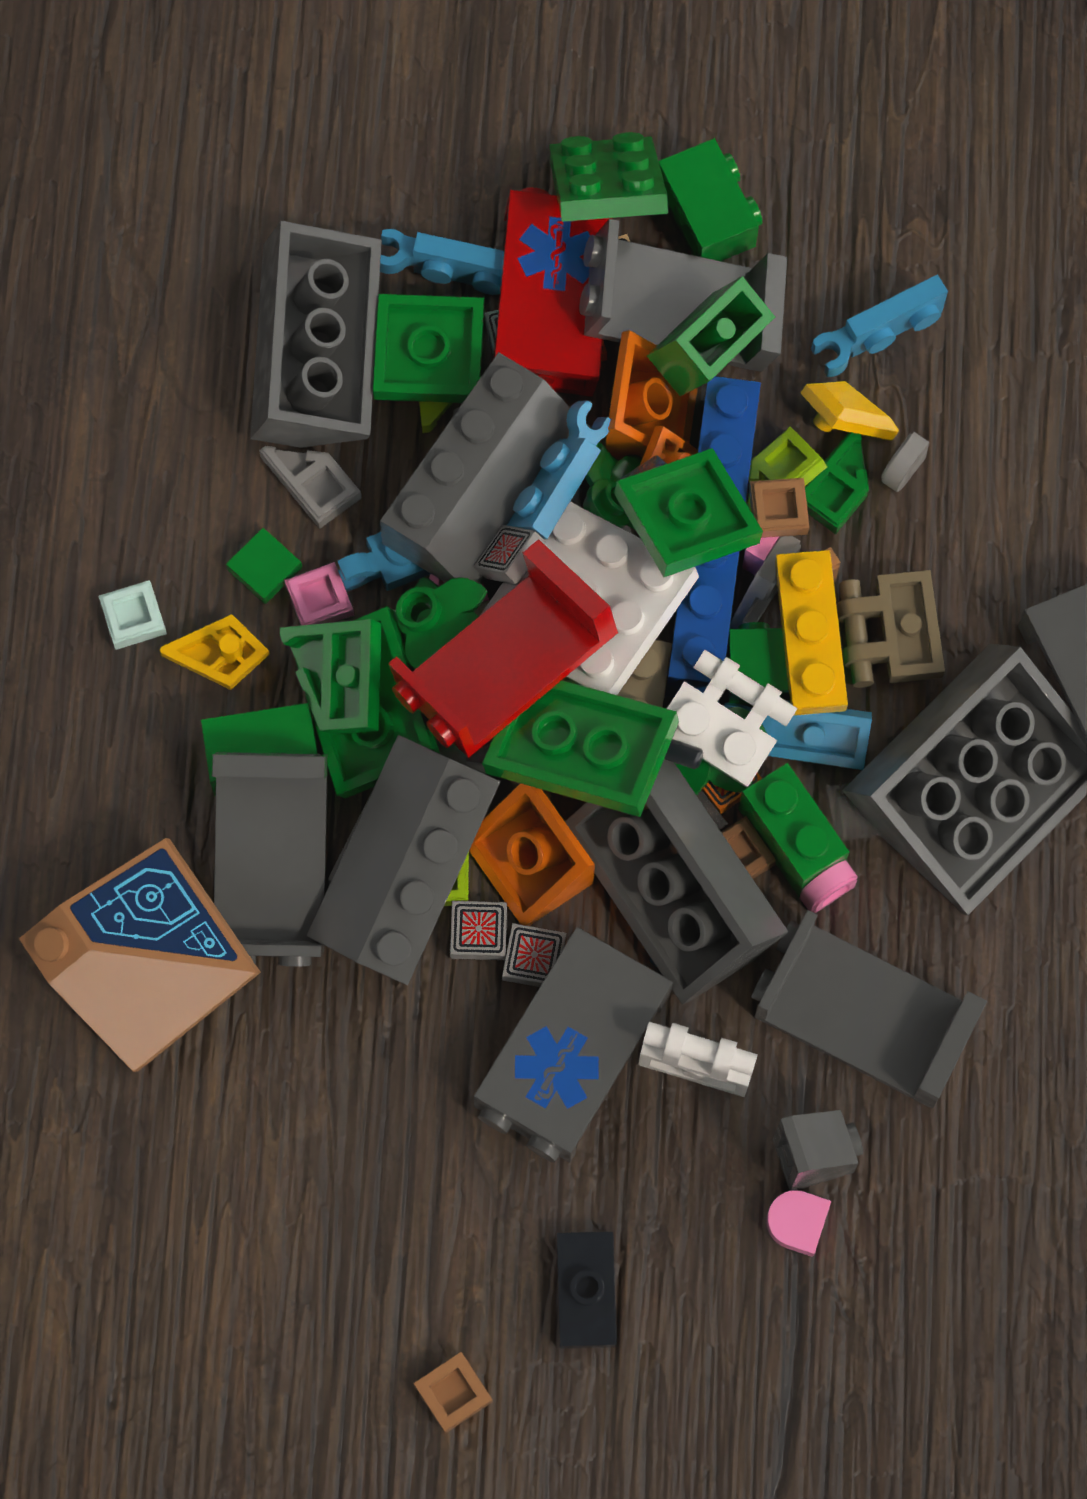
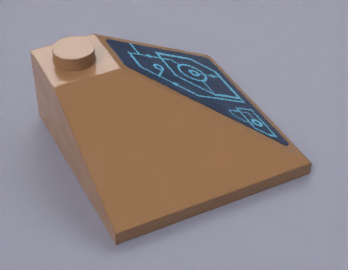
(141, 954)

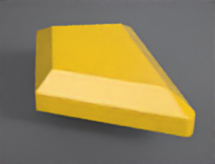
(847, 410)
(218, 652)

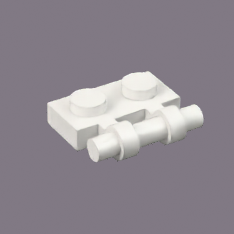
(727, 740)
(697, 1058)

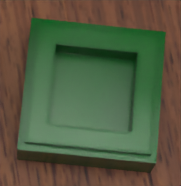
(264, 565)

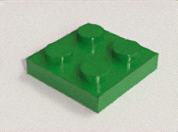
(427, 347)
(688, 512)

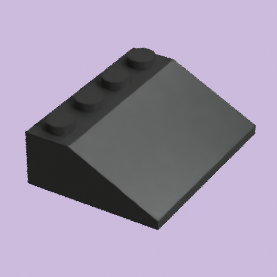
(977, 776)

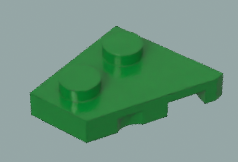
(339, 672)

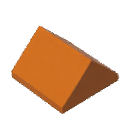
(643, 401)
(531, 855)

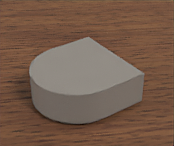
(905, 461)

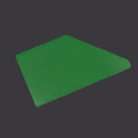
(840, 487)

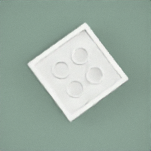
(626, 579)

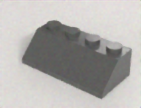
(315, 337)
(476, 472)
(403, 859)
(679, 885)

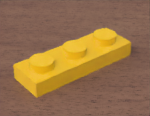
(811, 632)

